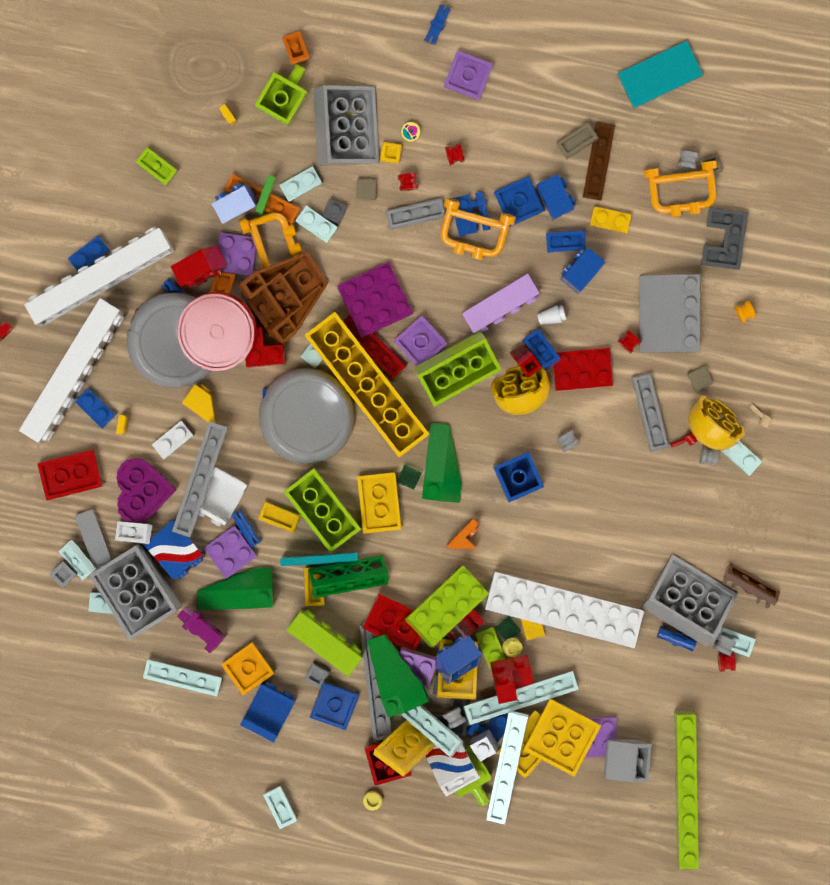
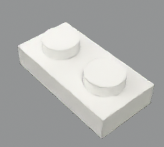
(172, 440)
(133, 532)

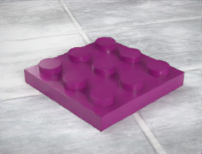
(374, 300)

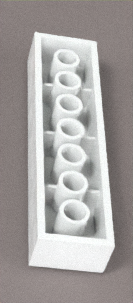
(99, 277)
(72, 371)
(564, 609)

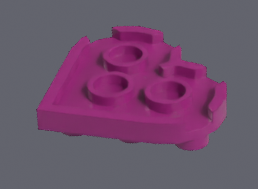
(142, 490)

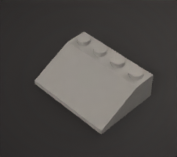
(346, 137)
(669, 314)
(135, 591)
(689, 601)

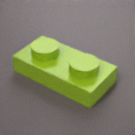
(156, 166)
(490, 645)

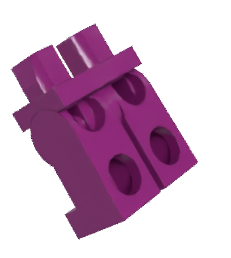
(201, 627)

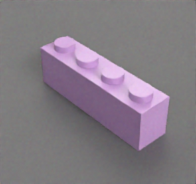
(501, 303)

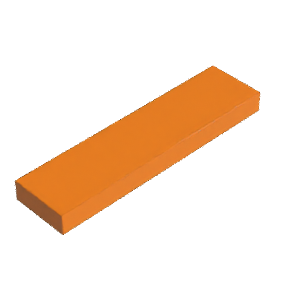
(275, 203)

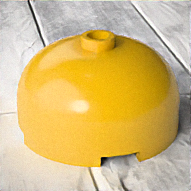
(522, 398)
(714, 435)

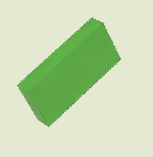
(265, 195)

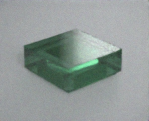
(409, 477)
(507, 628)

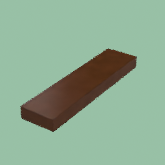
(598, 162)

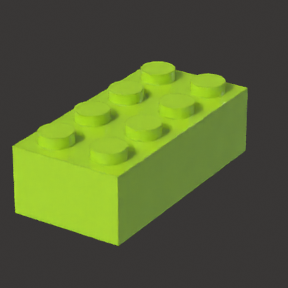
(457, 368)
(322, 510)
(446, 606)
(325, 642)

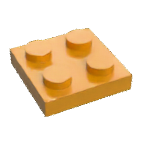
(247, 668)

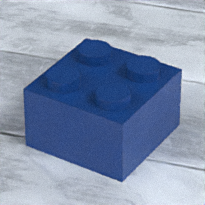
(583, 270)
(518, 477)
(457, 659)

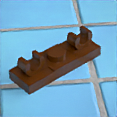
(751, 585)

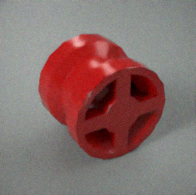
(454, 154)
(408, 182)
(629, 341)
(726, 662)

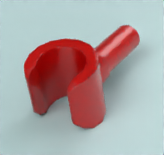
(689, 438)

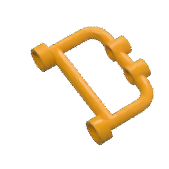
(693, 208)
(288, 231)
(477, 251)

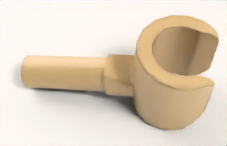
(765, 420)

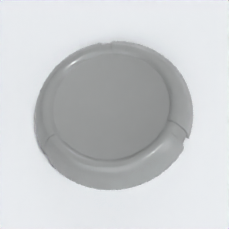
(155, 343)
(306, 416)

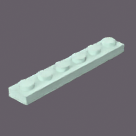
(526, 696)
(507, 767)

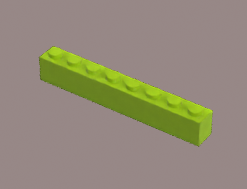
(686, 790)

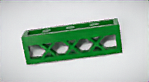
(349, 580)

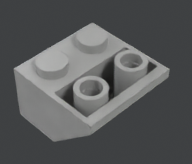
(627, 760)

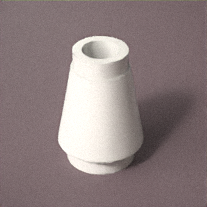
(552, 315)

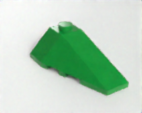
(442, 473)
(244, 591)
(396, 683)

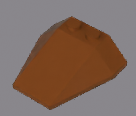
(283, 294)

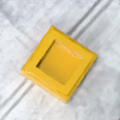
(227, 114)
(390, 153)
(122, 424)

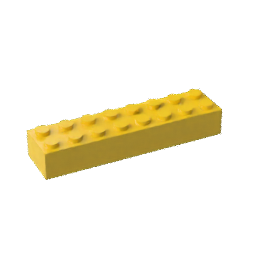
(366, 384)

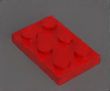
(583, 369)
(70, 475)
(389, 619)

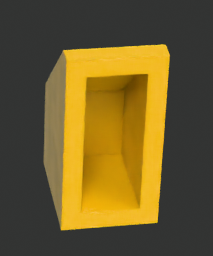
(201, 402)

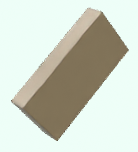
(577, 140)

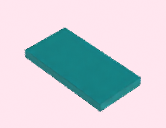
(660, 74)
(319, 558)

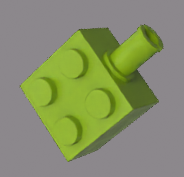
(283, 97)
(476, 786)

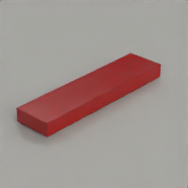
(377, 350)

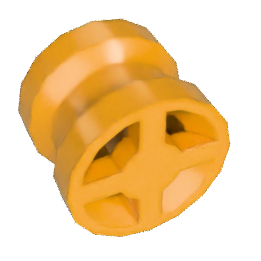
(745, 312)

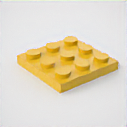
(562, 737)

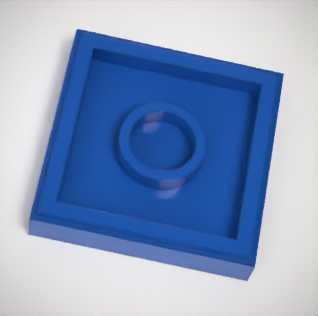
(519, 200)
(334, 705)

